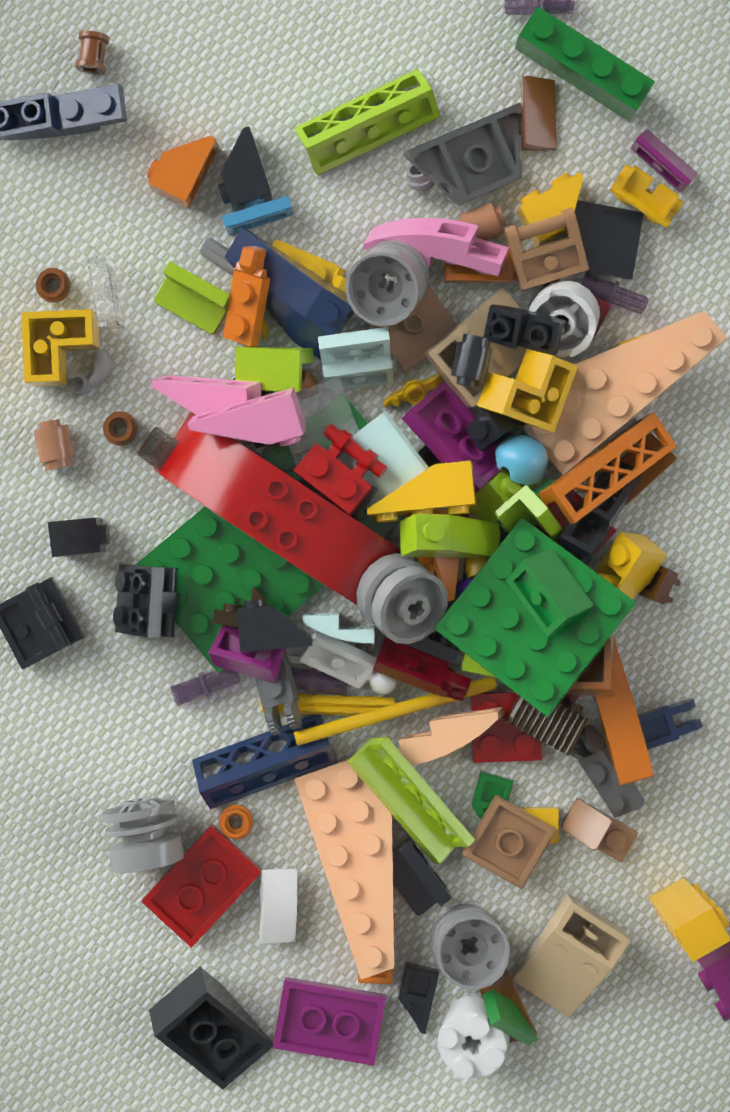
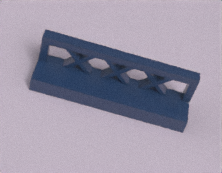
(265, 767)

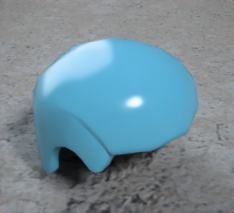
(523, 458)

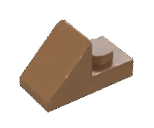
(599, 830)

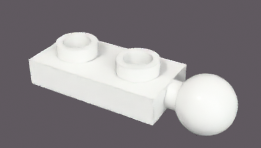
(345, 663)

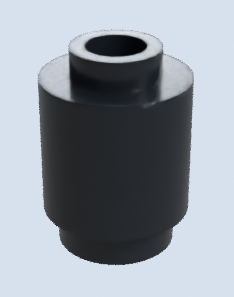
(471, 360)

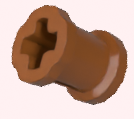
(92, 52)

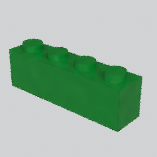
(583, 64)

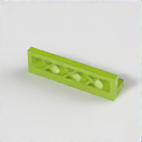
(371, 124)
(409, 799)

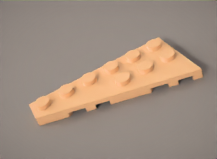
(622, 383)
(357, 855)

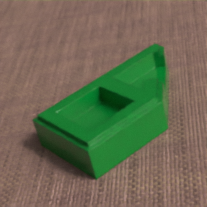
(486, 788)
(506, 1017)

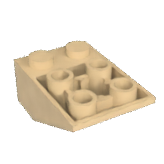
(502, 361)
(571, 956)

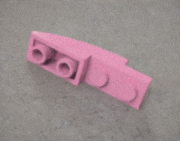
(443, 239)

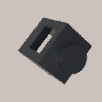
(491, 428)

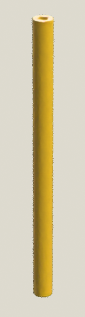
(387, 713)

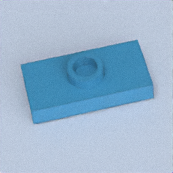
(257, 214)

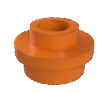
(230, 830)

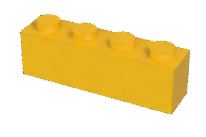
(691, 918)

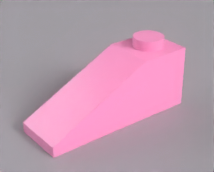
(206, 394)
(258, 420)

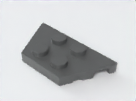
(473, 157)

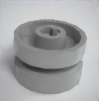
(401, 598)

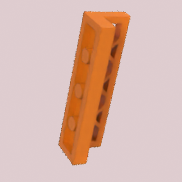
(597, 461)

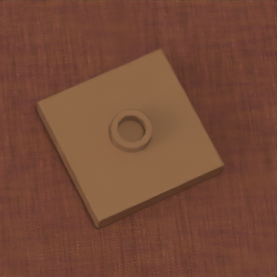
(419, 330)
(509, 841)

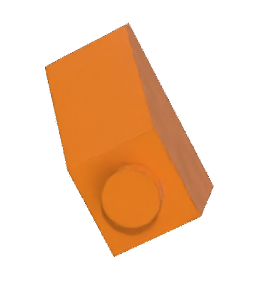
(182, 170)

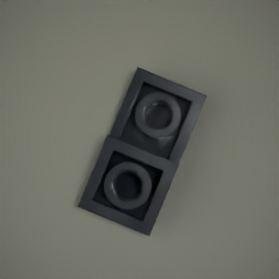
(523, 328)

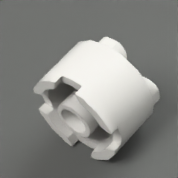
(575, 303)
(469, 1041)

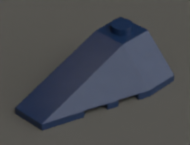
(296, 296)

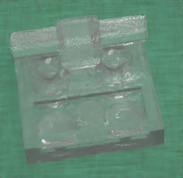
(320, 407)

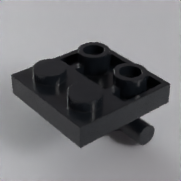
(146, 600)
(38, 623)

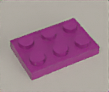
(442, 424)
(329, 1021)

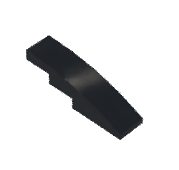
(588, 533)

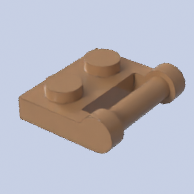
(549, 260)

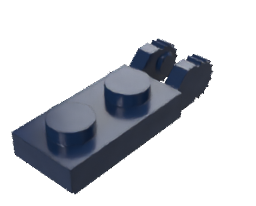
(659, 725)

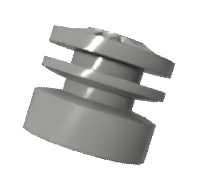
(381, 300)
(143, 835)
(465, 965)

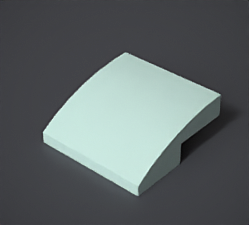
(357, 358)
(394, 451)
(330, 625)

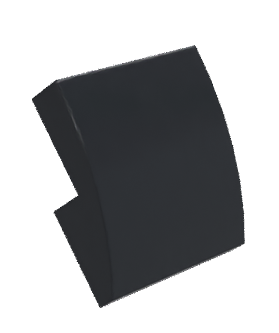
(609, 238)

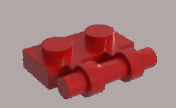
(333, 478)

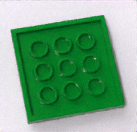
(505, 639)

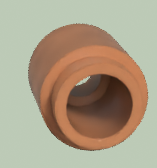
(488, 220)
(54, 444)

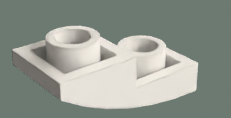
(278, 906)

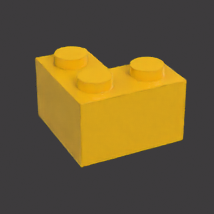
(49, 336)
(536, 393)

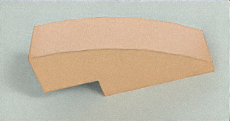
(447, 734)

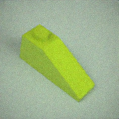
(448, 536)

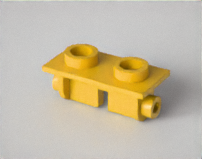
(632, 189)

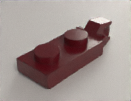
(420, 670)

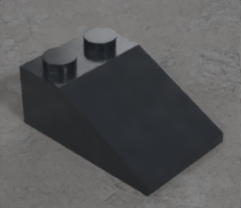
(208, 1028)

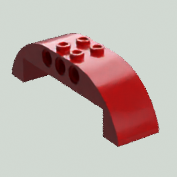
(274, 509)

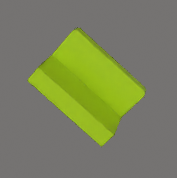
(192, 298)
(272, 366)
(532, 509)

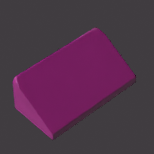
(663, 160)
(257, 664)

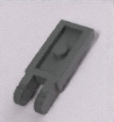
(278, 694)
(598, 766)

